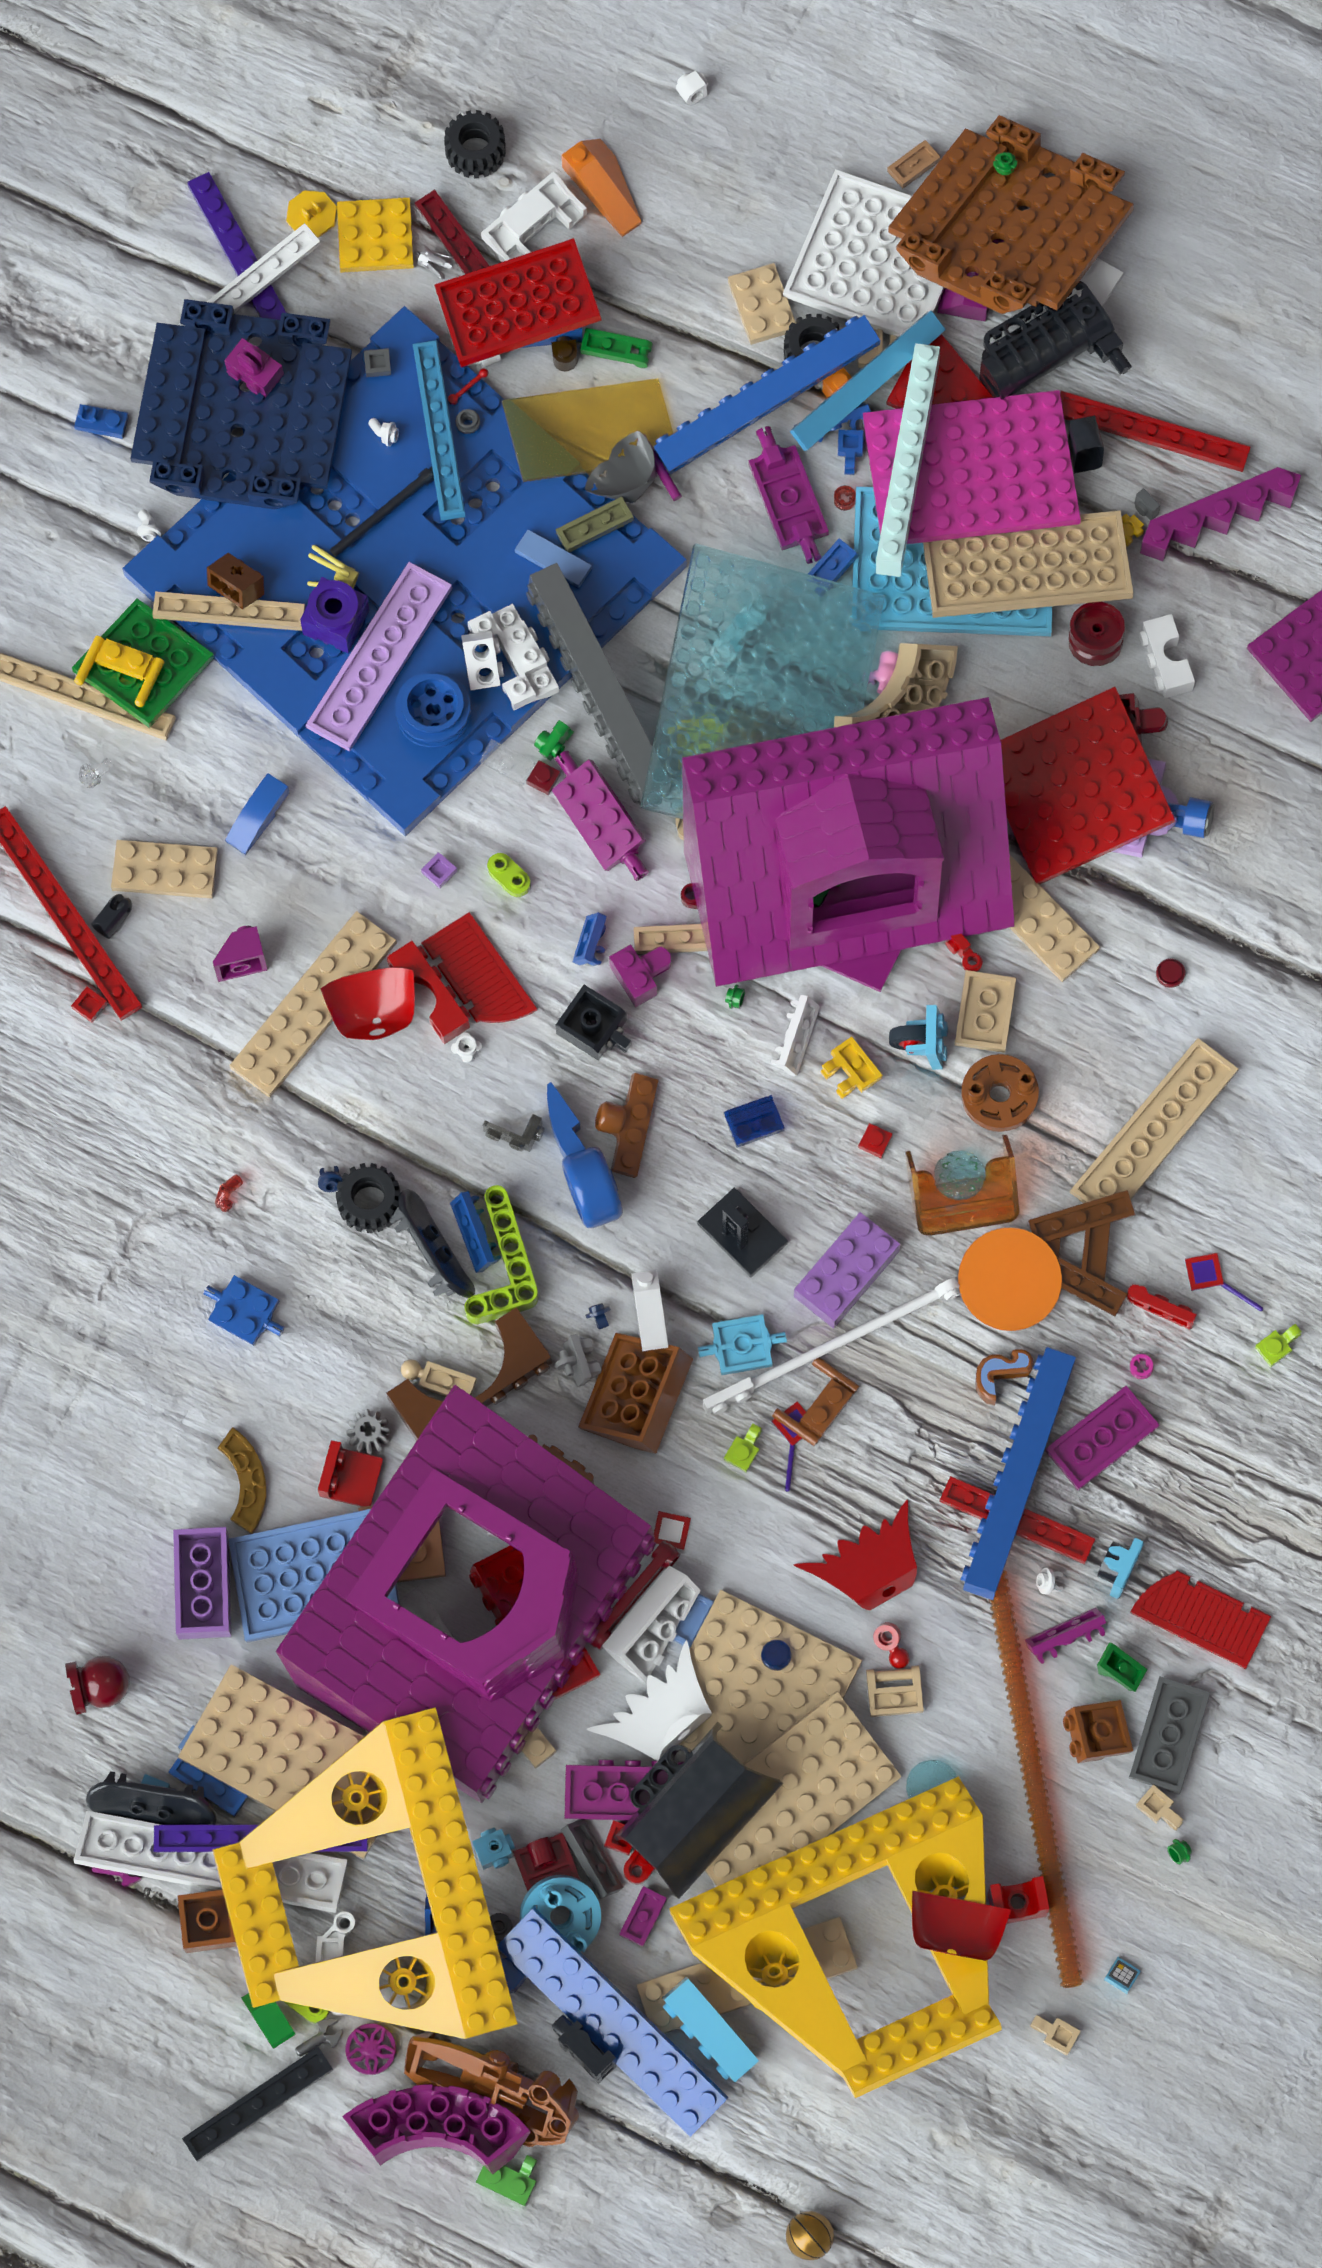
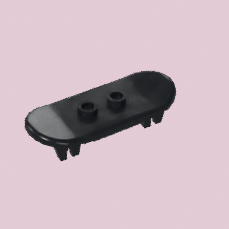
(433, 1246)
(150, 1802)

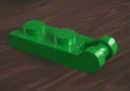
(616, 347)

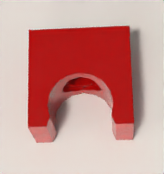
(1031, 1892)

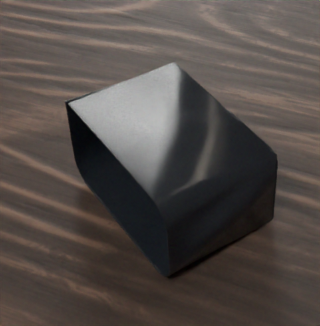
(1085, 444)

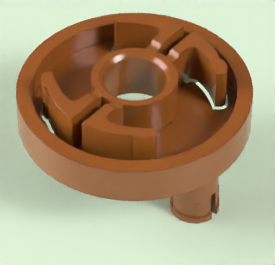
(1020, 1085)

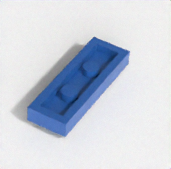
(214, 1790)

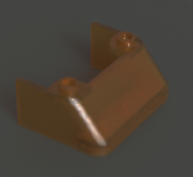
(993, 1204)

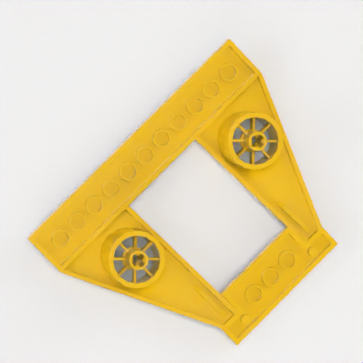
(416, 1790)
(751, 1925)

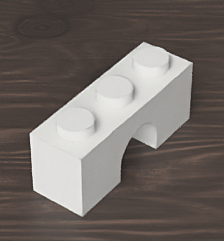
(1171, 676)

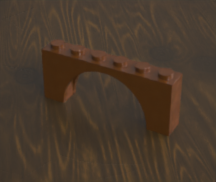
(522, 1359)

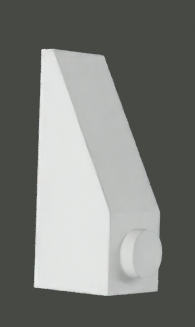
(649, 1310)

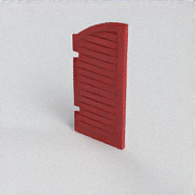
(478, 972)
(1203, 1617)

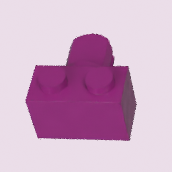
(253, 368)
(638, 972)

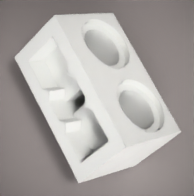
(478, 660)

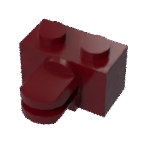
(1144, 720)

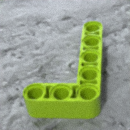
(510, 1259)

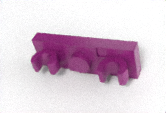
(1066, 1633)

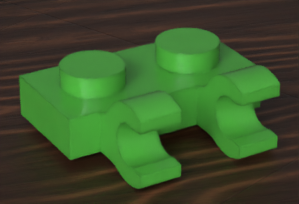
(510, 2183)

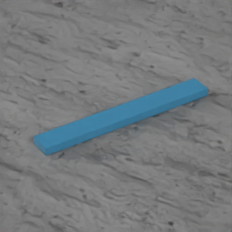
(866, 381)
(439, 430)

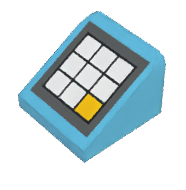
(1122, 1975)

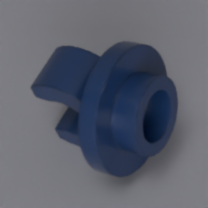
(328, 1180)
(597, 1311)

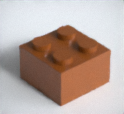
(205, 1922)

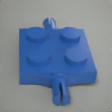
(244, 1310)

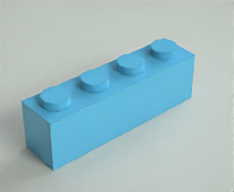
(710, 2029)

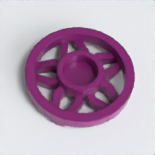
(370, 2049)

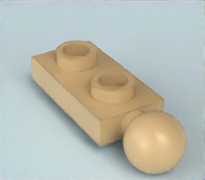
(437, 1377)

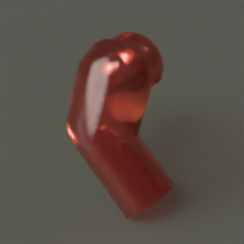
(222, 1199)

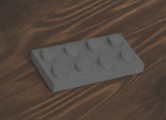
(1169, 1735)

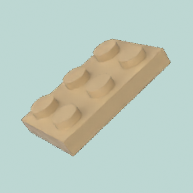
(761, 303)
(985, 1011)

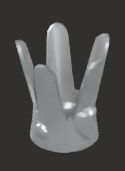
(428, 257)

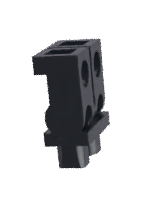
(582, 2050)

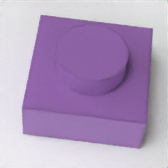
(439, 870)

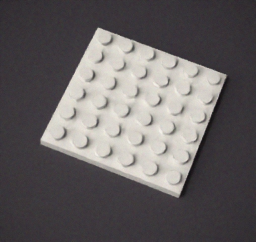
(853, 261)

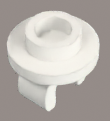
(1046, 1581)

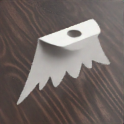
(665, 1716)

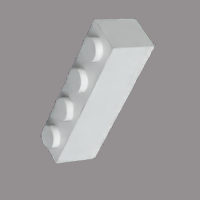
(652, 1624)

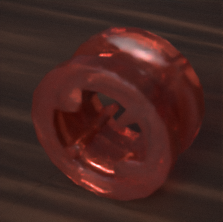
(841, 504)

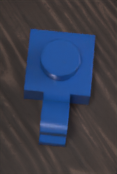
(851, 446)

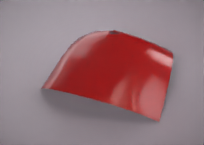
(371, 995)
(957, 1924)

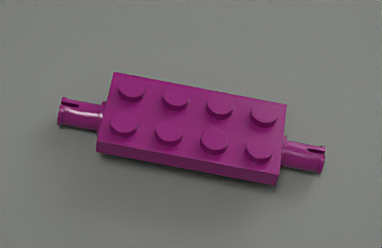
(788, 496)
(599, 816)

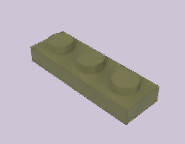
(594, 524)

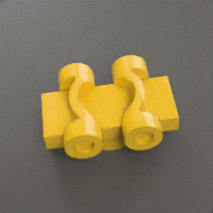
(1131, 527)

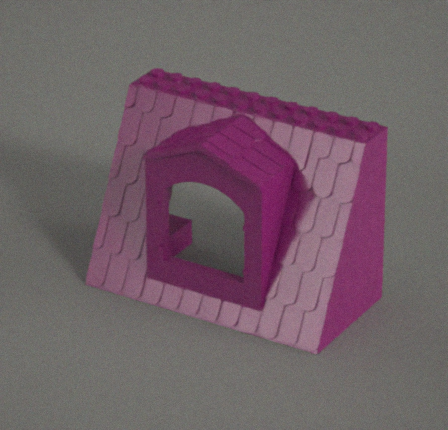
(839, 805)
(384, 1662)

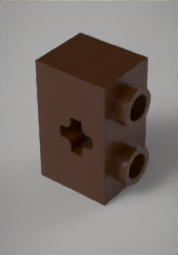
(235, 580)

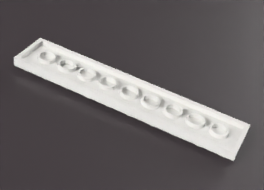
(129, 1848)

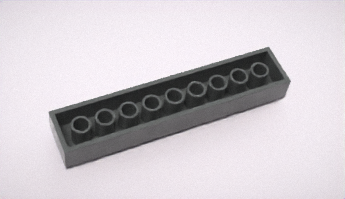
(592, 676)

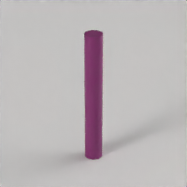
(665, 477)

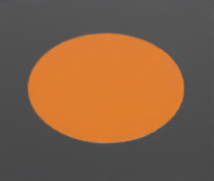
(1009, 1279)

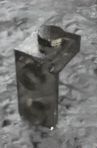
(532, 1133)

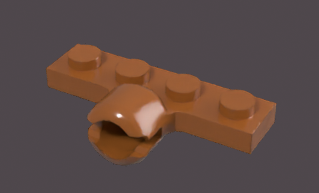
(629, 1123)

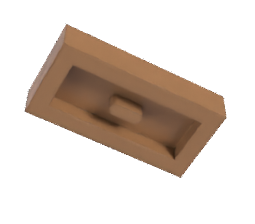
(913, 164)

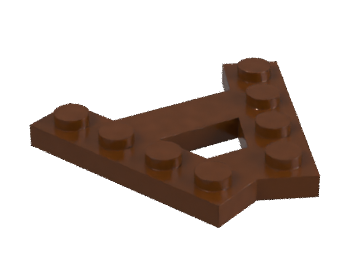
(1095, 1220)

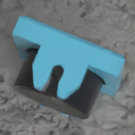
(1119, 1565)

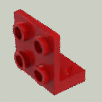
(349, 1476)

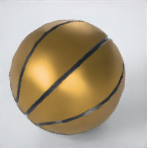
(809, 2235)

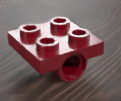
(544, 1859)

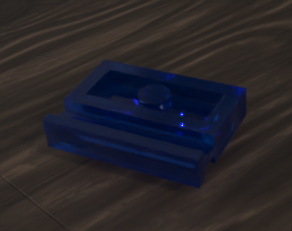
(754, 1121)

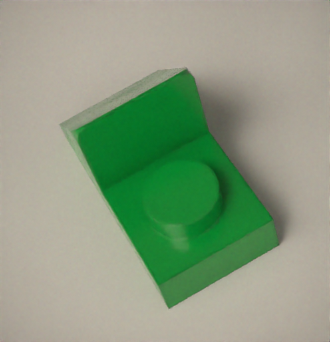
(1121, 1667)

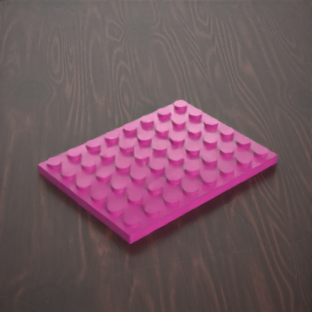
(982, 467)

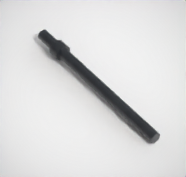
(425, 478)

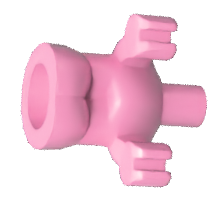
(885, 670)

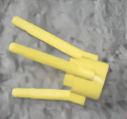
(343, 572)

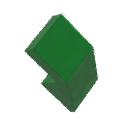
(270, 2021)

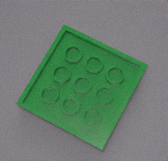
(158, 637)

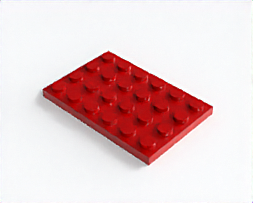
(517, 302)

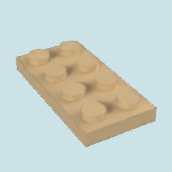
(164, 869)

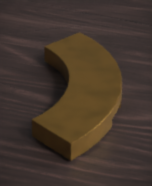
(251, 1480)

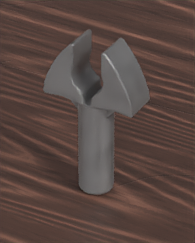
(320, 2038)

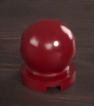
(98, 1683)

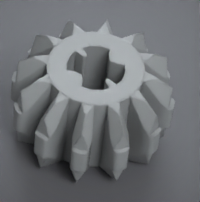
(360, 1438)

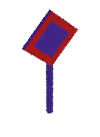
(1206, 1273)
(796, 1412)

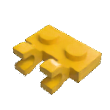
(856, 1065)

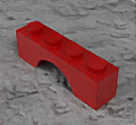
(447, 1017)

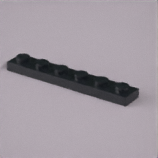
(257, 2104)

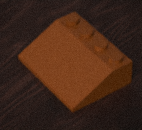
(636, 1393)

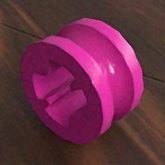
(1149, 1364)

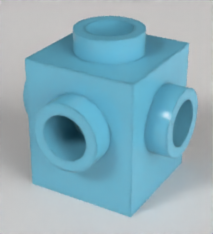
(493, 1858)

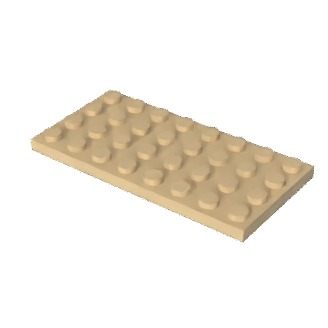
(1030, 568)
(271, 1745)
(827, 1775)

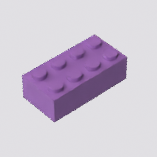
(846, 1270)
(202, 1583)

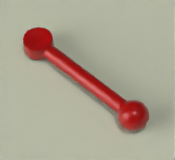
(453, 398)

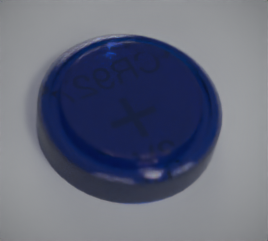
(776, 1655)

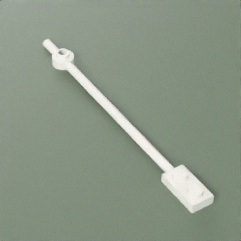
(742, 1390)

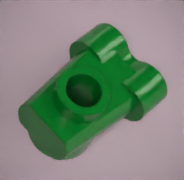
(552, 744)

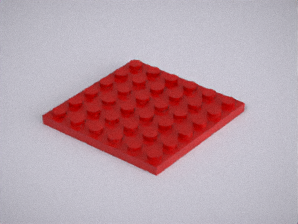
(1080, 786)

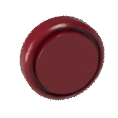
(1170, 973)

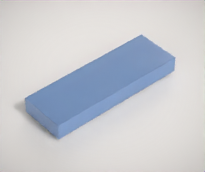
(546, 553)

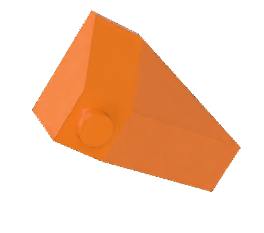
(601, 180)

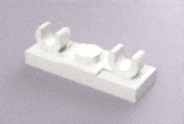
(797, 1035)

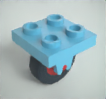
(923, 1037)

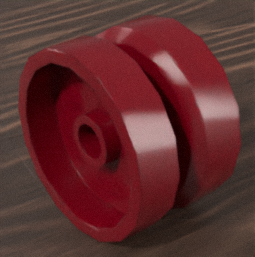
(1096, 633)

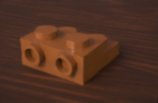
(1097, 1731)

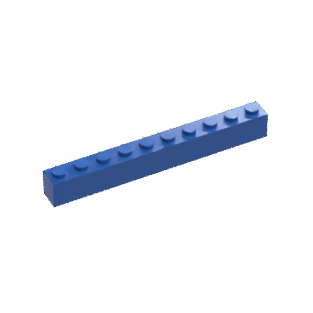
(767, 394)
(1019, 1473)

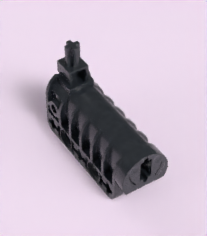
(1048, 343)

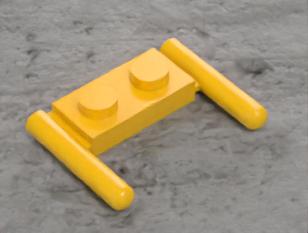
(124, 660)

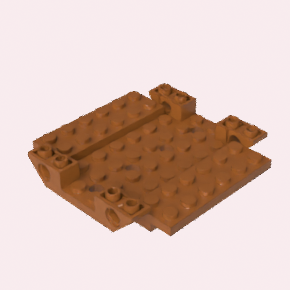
(968, 205)

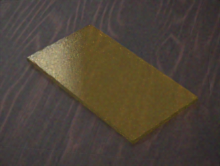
(580, 427)

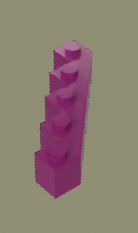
(1218, 511)

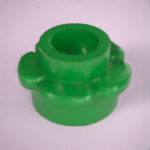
(1005, 163)
(735, 997)
(1179, 1851)

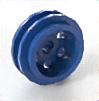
(435, 730)

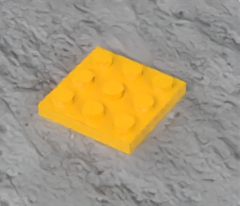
(375, 235)

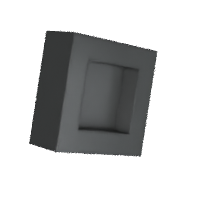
(377, 362)
(1146, 504)

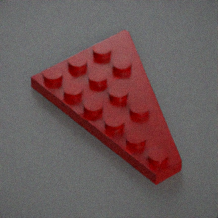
(953, 383)

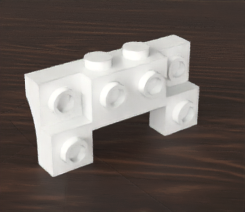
(530, 215)
(527, 661)

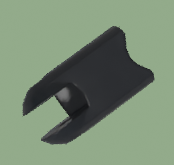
(112, 915)

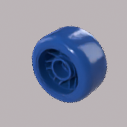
(592, 1187)

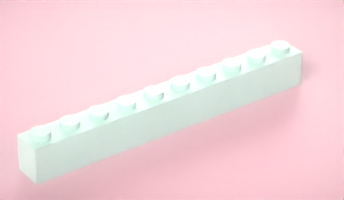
(907, 460)

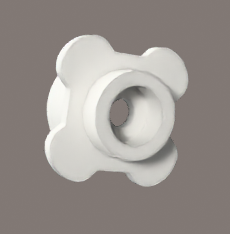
(463, 1040)

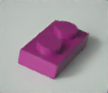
(643, 1916)

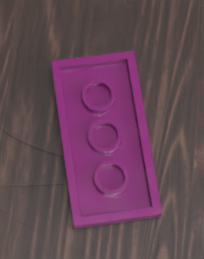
(1102, 1438)

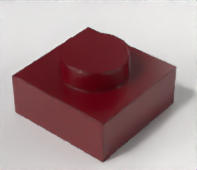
(543, 777)

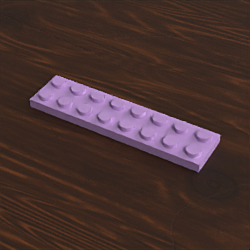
(379, 656)

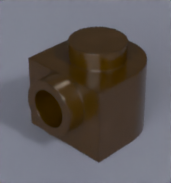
(564, 353)

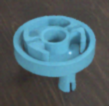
(551, 1893)

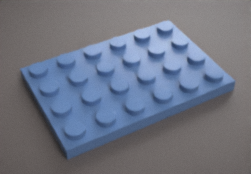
(284, 1568)

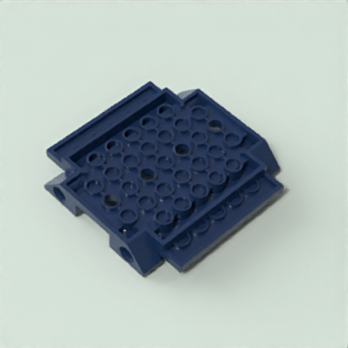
(195, 405)

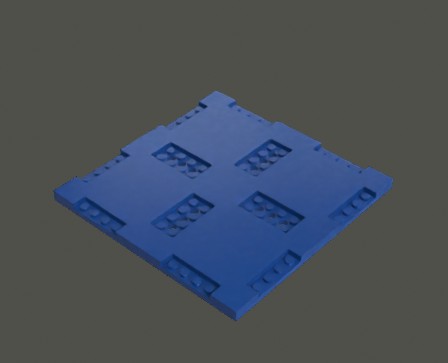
(474, 557)

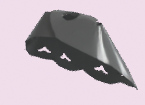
(625, 475)

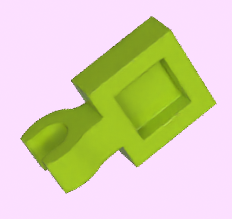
(1276, 1347)
(743, 1452)

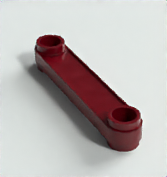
(663, 1556)

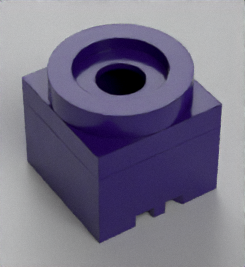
(334, 614)

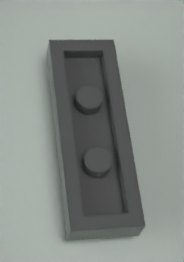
(592, 1858)

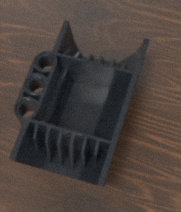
(695, 1810)

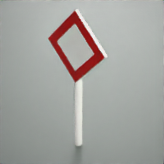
(671, 1529)

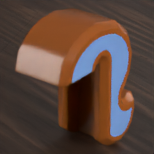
(999, 1367)

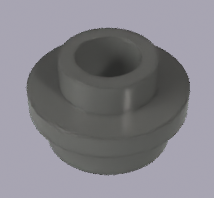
(464, 415)

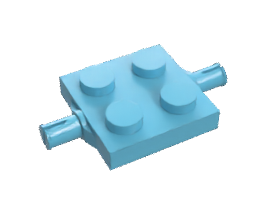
(742, 1344)

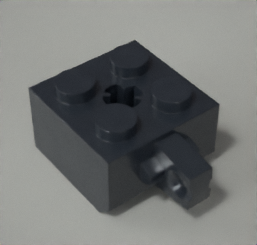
(594, 1038)

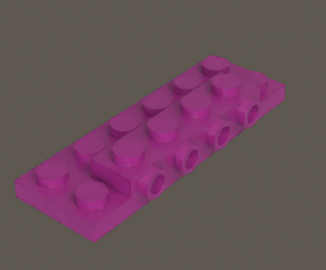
(605, 1789)

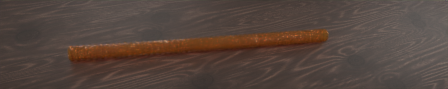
(1035, 1785)

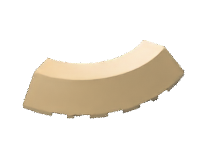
(914, 686)

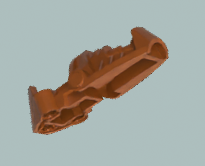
(498, 2079)

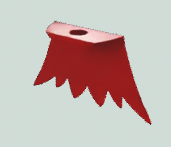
(873, 1565)

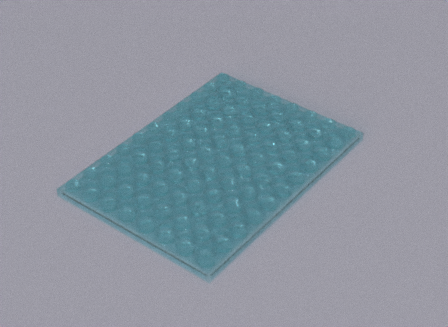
(756, 662)

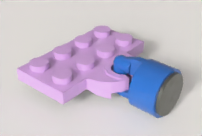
(1194, 818)

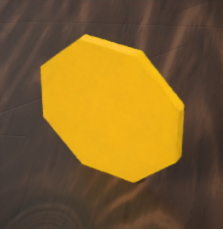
(314, 210)

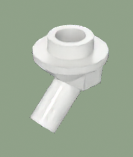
(387, 431)
(148, 529)

